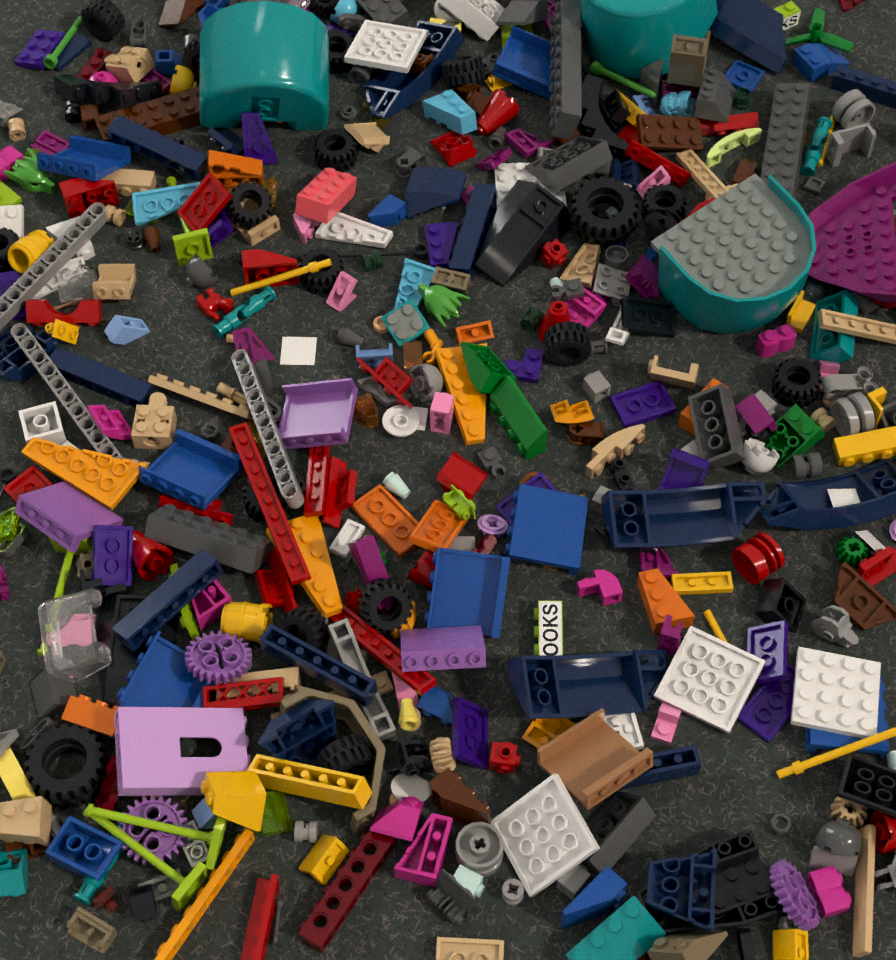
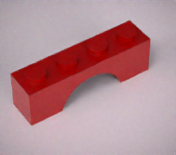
(40, 311)

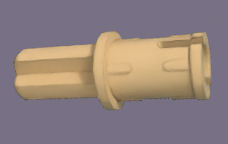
(231, 393)

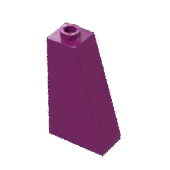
(370, 564)

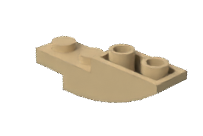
(615, 445)

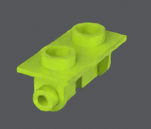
(462, 506)

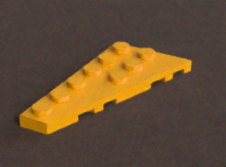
(468, 402)
(89, 471)
(312, 544)

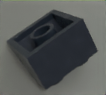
(780, 602)

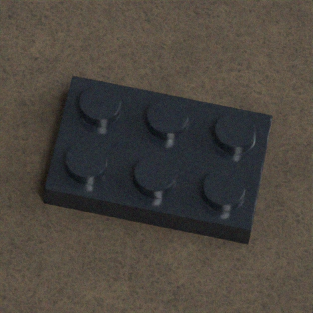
(648, 316)

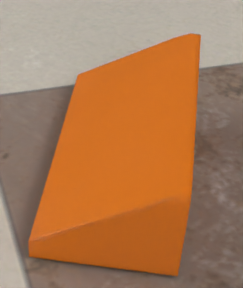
(474, 332)

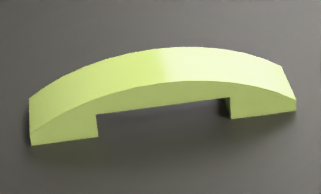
(746, 137)

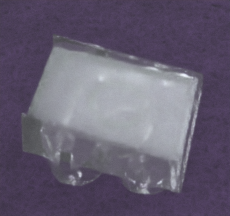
(76, 284)

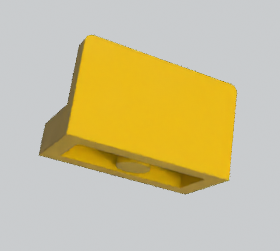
(800, 313)
(876, 400)
(324, 858)
(790, 944)

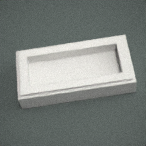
(348, 533)

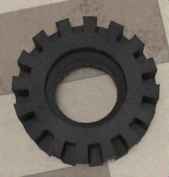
(323, 7)

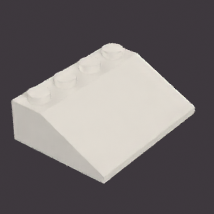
(476, 14)

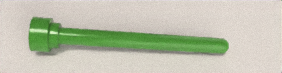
(51, 60)
(599, 69)

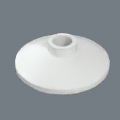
(405, 414)

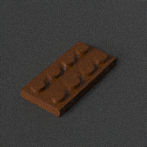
(669, 132)

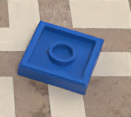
(744, 75)

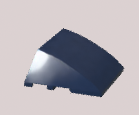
(432, 188)
(14, 362)
(301, 732)
(685, 887)

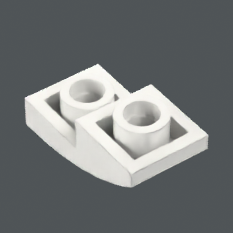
(194, 849)

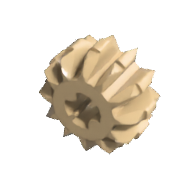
(442, 754)
(840, 810)

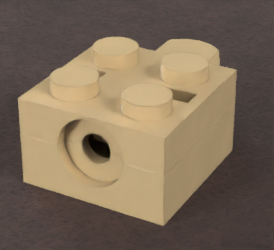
(130, 64)
(154, 424)

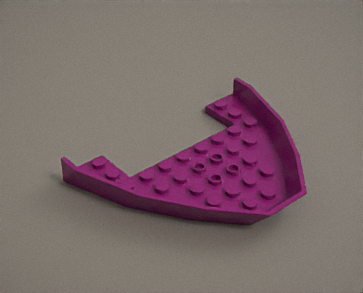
(858, 237)

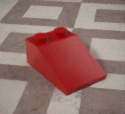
(264, 264)

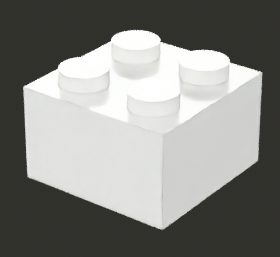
(43, 423)

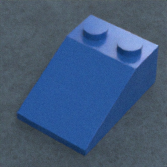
(817, 60)
(83, 849)
(597, 899)

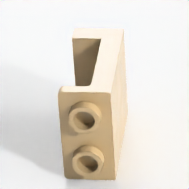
(259, 232)
(115, 281)
(671, 376)

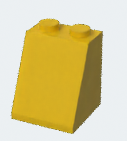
(236, 797)

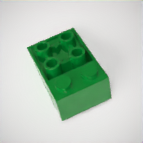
(794, 435)

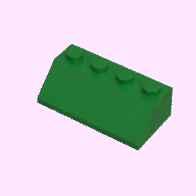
(518, 419)

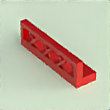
(248, 703)
(260, 918)

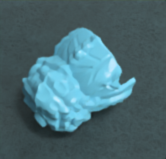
(678, 104)

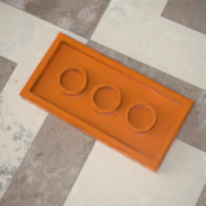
(387, 519)
(437, 527)

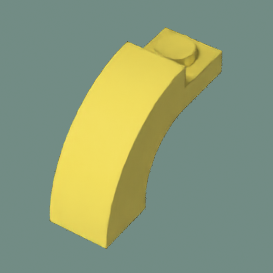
(14, 777)

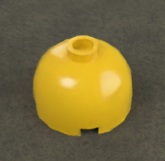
(182, 80)

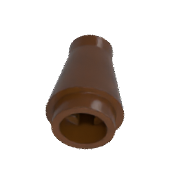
(152, 238)

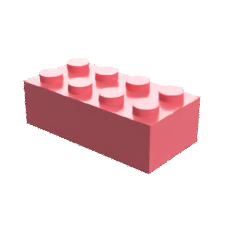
(326, 195)

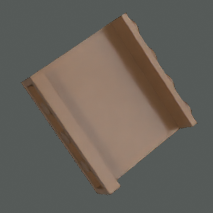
(593, 760)

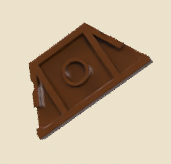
(861, 600)

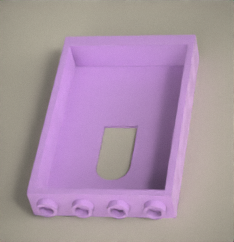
(150, 748)

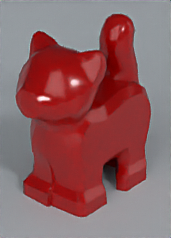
(213, 303)

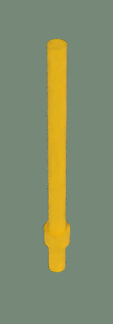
(311, 267)
(799, 767)

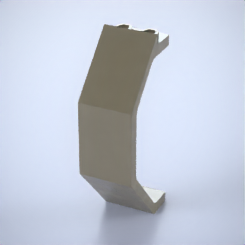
(688, 59)
(348, 712)

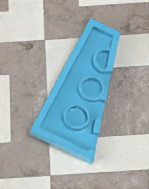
(160, 202)
(411, 277)

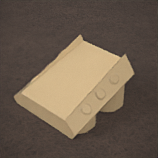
(368, 135)

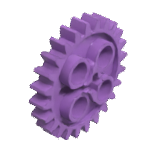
(204, 661)
(167, 842)
(794, 895)

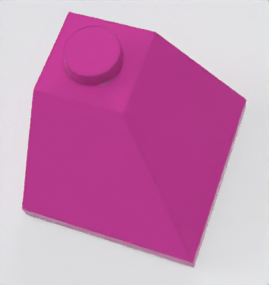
(399, 818)

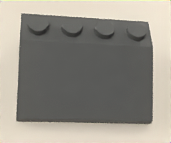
(570, 162)

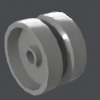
(853, 109)
(852, 414)
(480, 848)

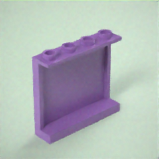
(318, 413)
(64, 513)
(442, 648)

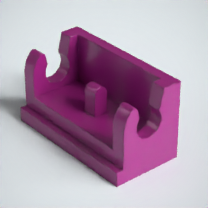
(670, 637)

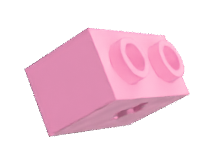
(442, 413)

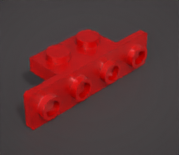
(735, 123)
(653, 161)
(391, 377)
(339, 491)
(211, 511)
(879, 566)
(274, 584)

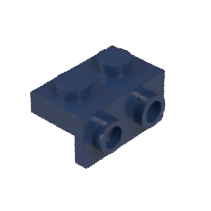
(229, 141)
(626, 172)

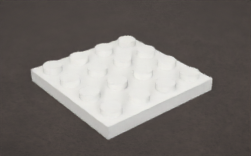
(385, 46)
(509, 173)
(709, 679)
(836, 693)
(544, 835)

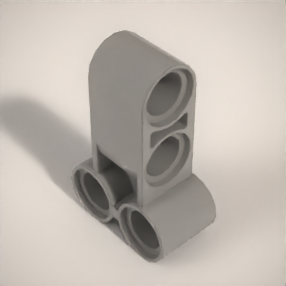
(842, 385)

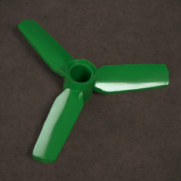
(816, 34)

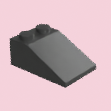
(524, 12)

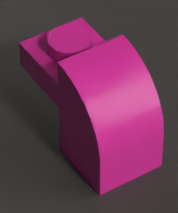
(602, 583)

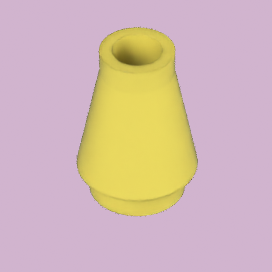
(408, 717)

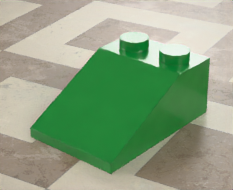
(484, 367)

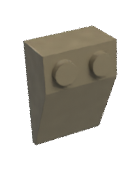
(687, 945)

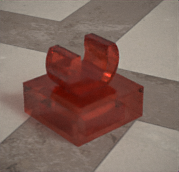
(105, 898)

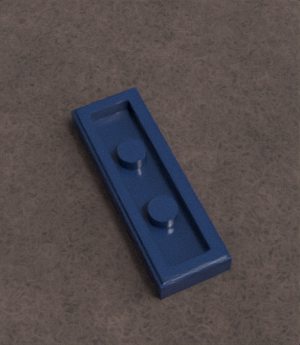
(72, 51)

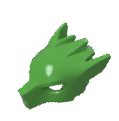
(27, 172)
(441, 302)

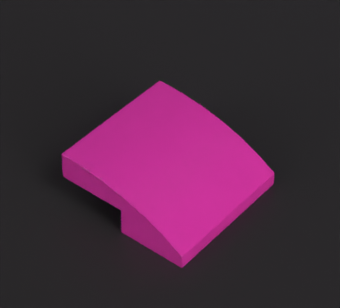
(585, 309)
(110, 422)

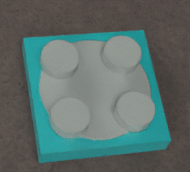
(405, 323)

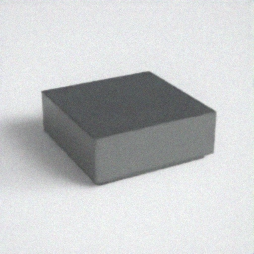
(814, 185)

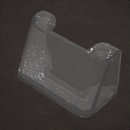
(70, 636)

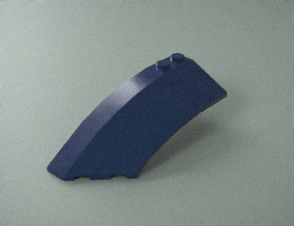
(752, 30)
(395, 91)
(809, 507)
(680, 514)
(585, 683)

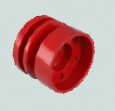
(758, 558)

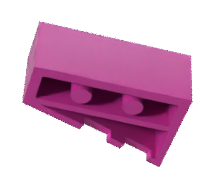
(210, 604)
(427, 852)

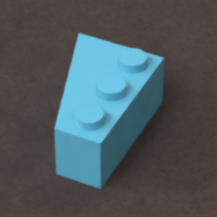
(451, 111)

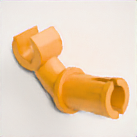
(434, 343)
(411, 621)

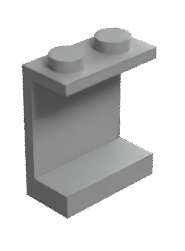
(848, 140)

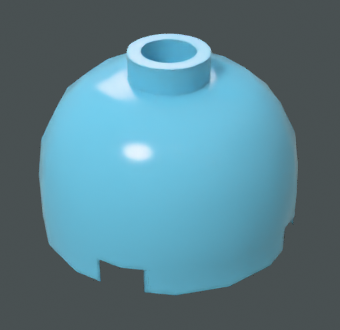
(344, 6)

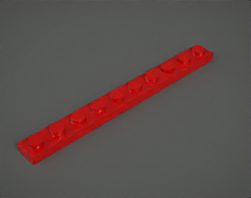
(269, 504)

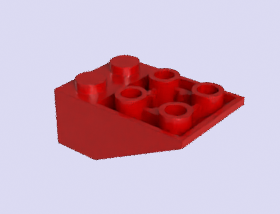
(82, 193)

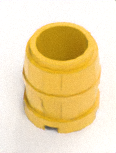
(28, 250)
(246, 620)

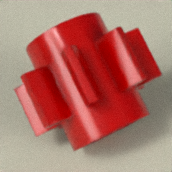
(351, 600)

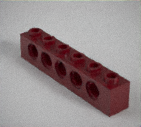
(320, 937)

